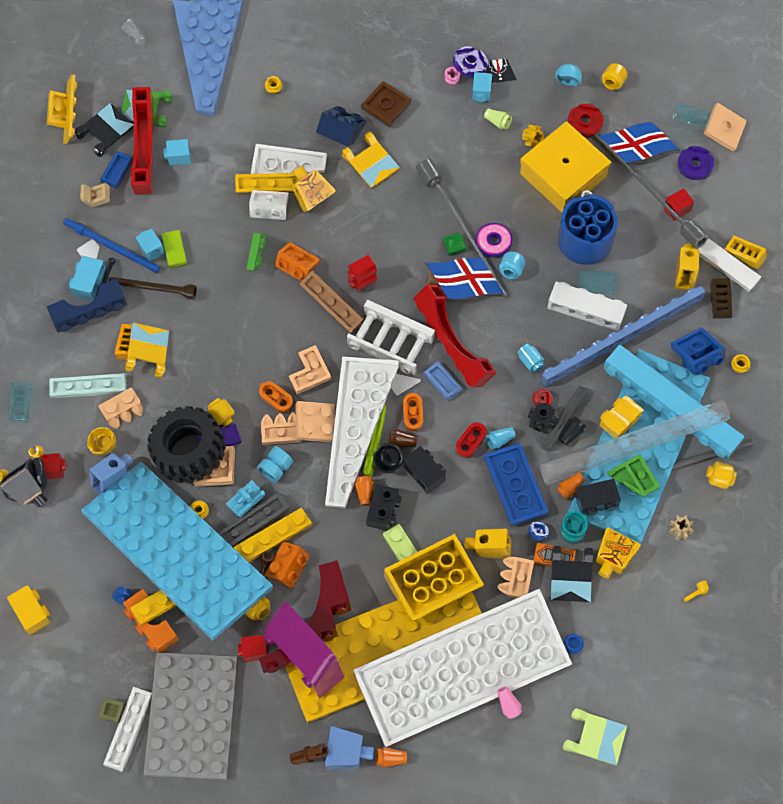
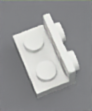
(268, 204)

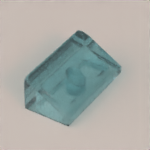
(692, 115)
(597, 281)

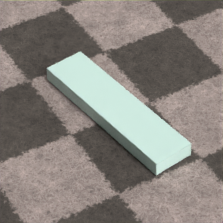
(87, 385)

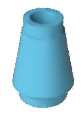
(500, 437)

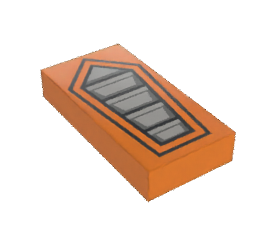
(543, 554)

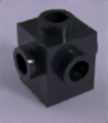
(542, 417)

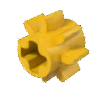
(532, 135)

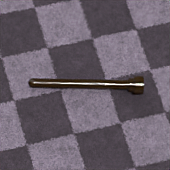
(187, 291)

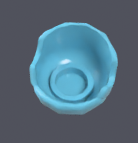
(569, 75)

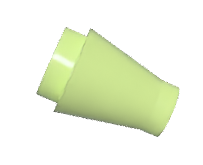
(498, 118)

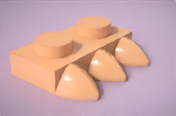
(120, 407)
(280, 431)
(518, 577)

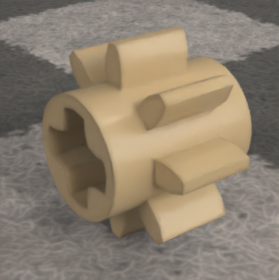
(686, 529)

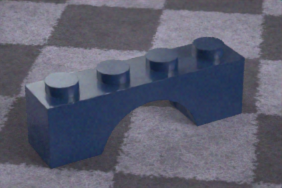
(108, 299)

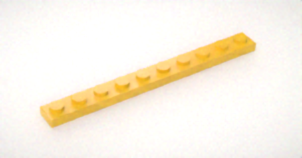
(249, 549)

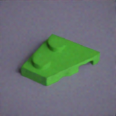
(256, 250)
(635, 476)

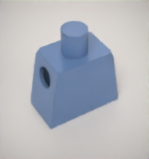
(108, 472)
(346, 750)

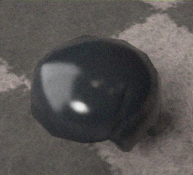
(388, 458)

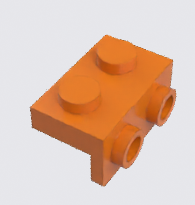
(287, 564)

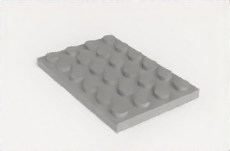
(191, 716)

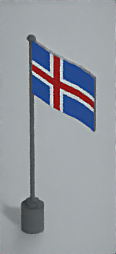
(640, 144)
(464, 276)

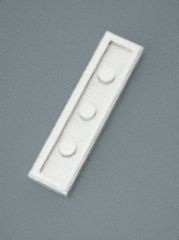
(729, 265)
(128, 729)

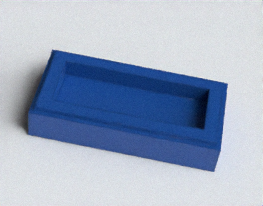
(116, 169)

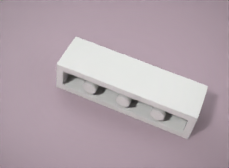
(587, 306)

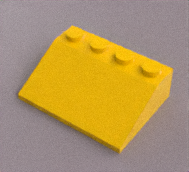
(432, 578)

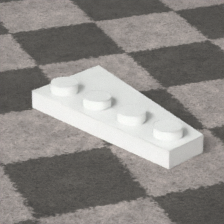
(285, 160)

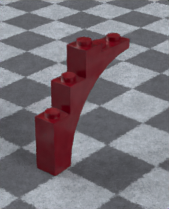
(331, 601)

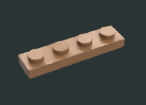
(332, 302)

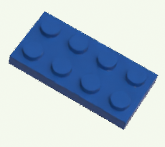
(515, 484)

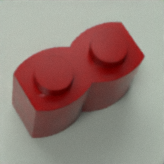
(362, 273)

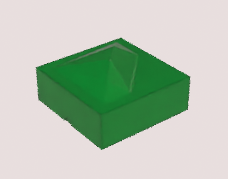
(454, 244)

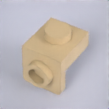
(95, 195)

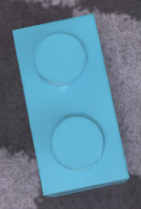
(87, 277)

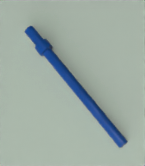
(81, 229)

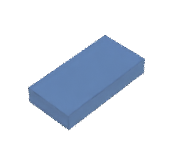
(442, 381)

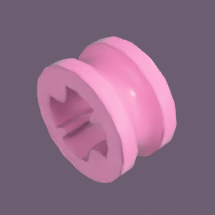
(452, 70)

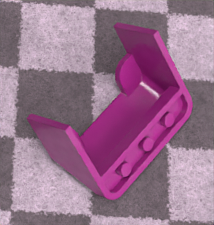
(304, 649)

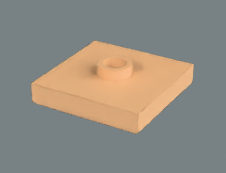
(725, 127)

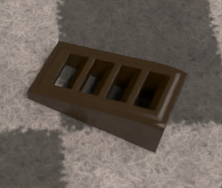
(721, 286)

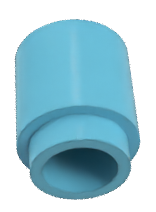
(531, 358)

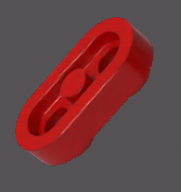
(469, 440)

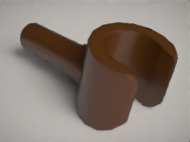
(265, 563)

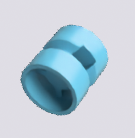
(277, 462)

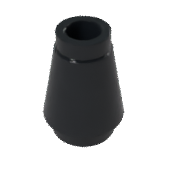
(572, 430)

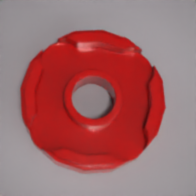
(586, 111)

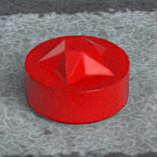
(542, 396)

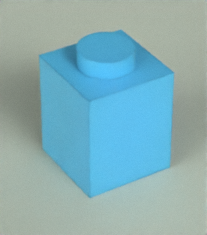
(482, 87)
(177, 152)
(150, 245)

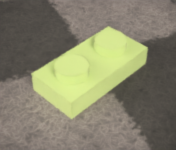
(399, 542)

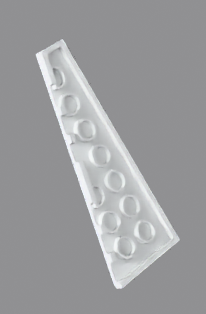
(360, 401)

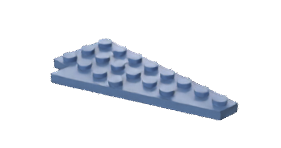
(207, 40)

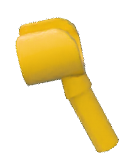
(702, 590)

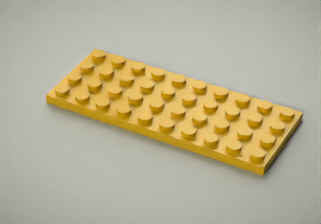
(368, 639)

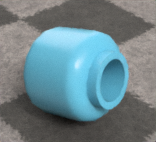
(512, 265)

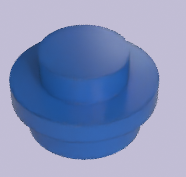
(121, 594)
(573, 644)

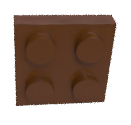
(386, 104)

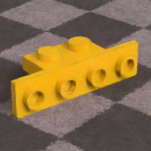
(61, 107)

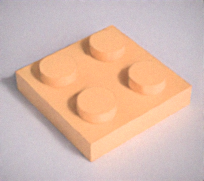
(315, 421)

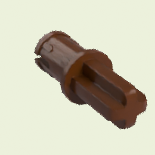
(309, 753)

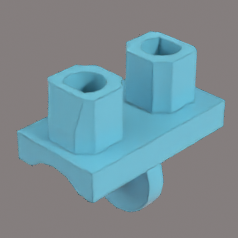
(245, 499)

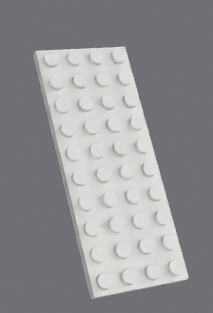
(461, 667)

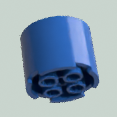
(587, 229)

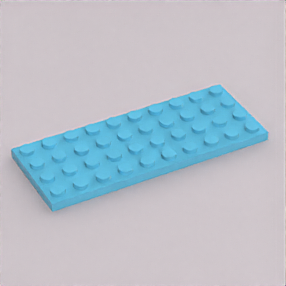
(634, 511)
(177, 550)

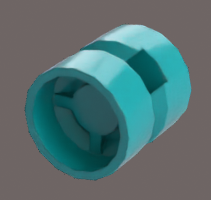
(573, 527)

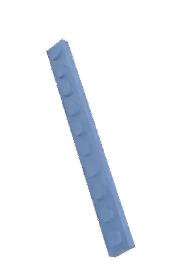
(628, 332)

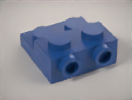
(699, 351)

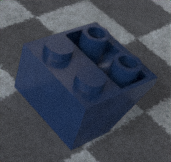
(340, 125)

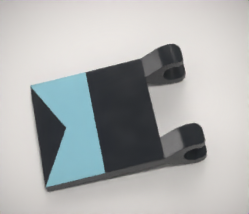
(107, 127)
(571, 578)

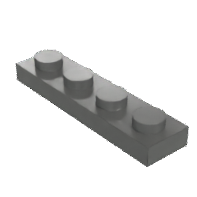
(254, 520)

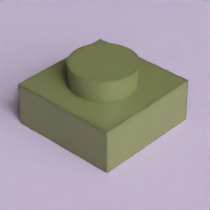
(111, 710)

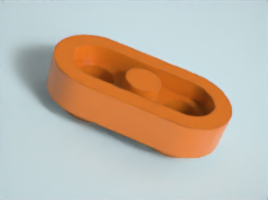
(277, 397)
(413, 413)

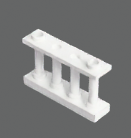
(391, 319)

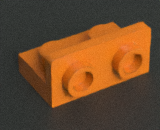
(296, 261)

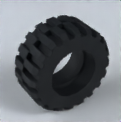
(174, 427)

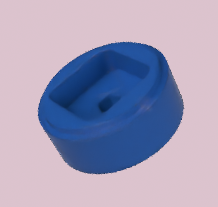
(538, 531)

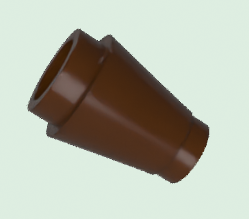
(402, 438)

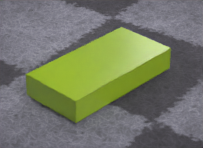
(174, 249)

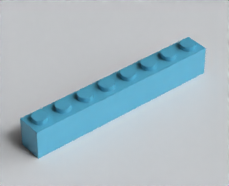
(669, 399)

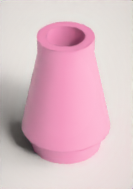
(510, 705)

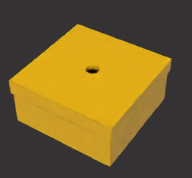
(564, 166)

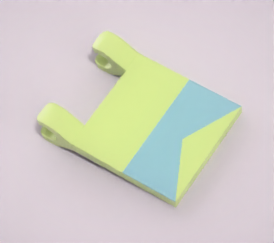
(599, 739)

